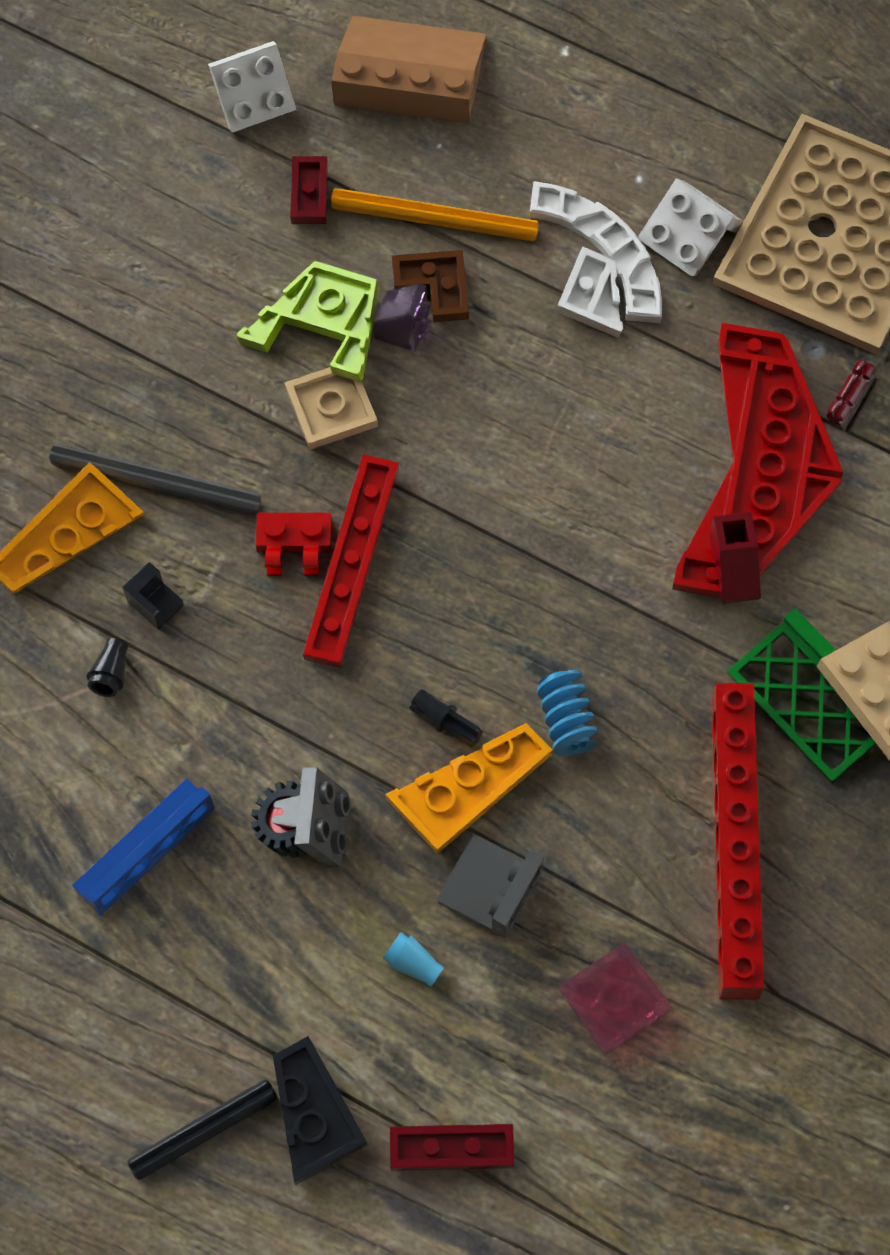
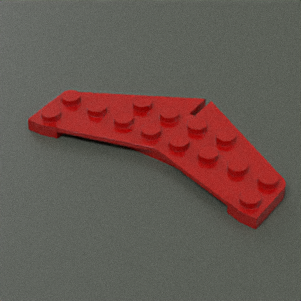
(778, 448)

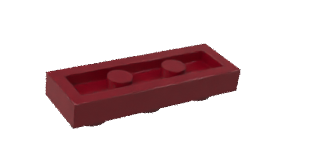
(451, 1147)

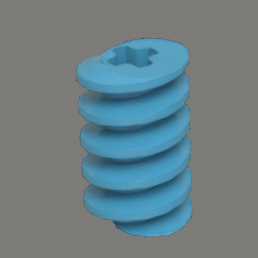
(565, 713)

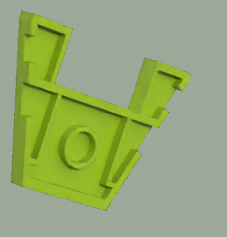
(326, 303)

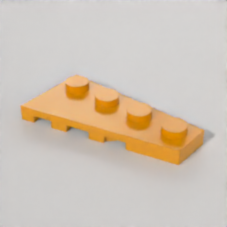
(68, 525)
(457, 795)

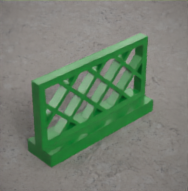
(814, 648)

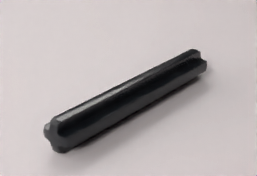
(202, 1129)

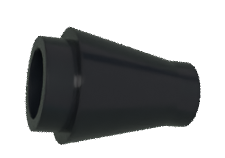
(109, 668)

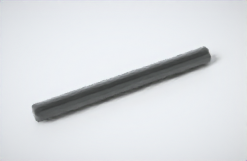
(157, 479)

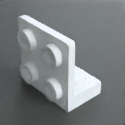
(687, 227)

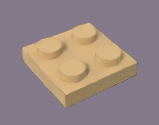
(330, 407)

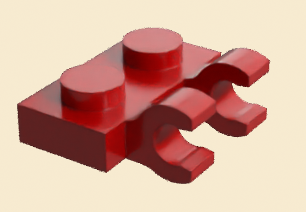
(293, 533)

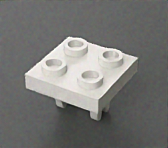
(252, 86)

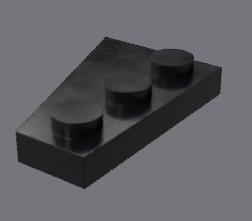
(314, 1113)

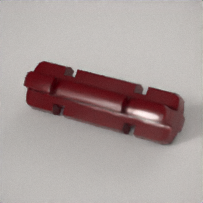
(850, 392)

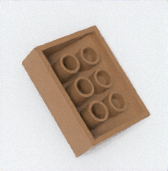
(408, 69)

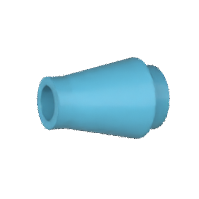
(411, 959)

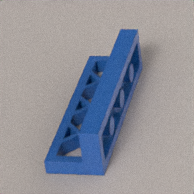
(144, 846)

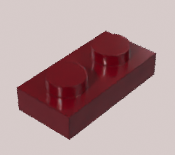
(309, 190)

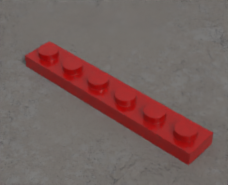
(351, 561)

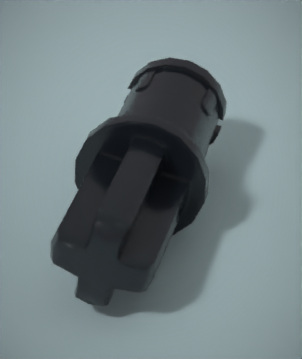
(445, 718)

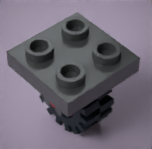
(305, 818)

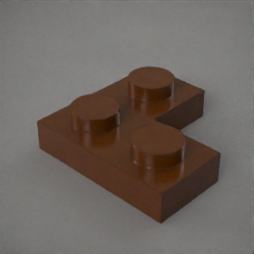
(442, 275)

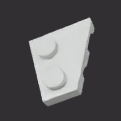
(593, 293)

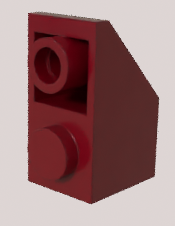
(736, 557)

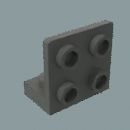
(491, 885)

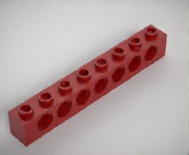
(737, 842)

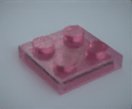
(614, 998)

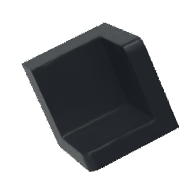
(151, 596)

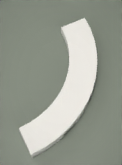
(612, 238)

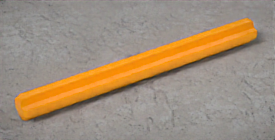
(434, 214)

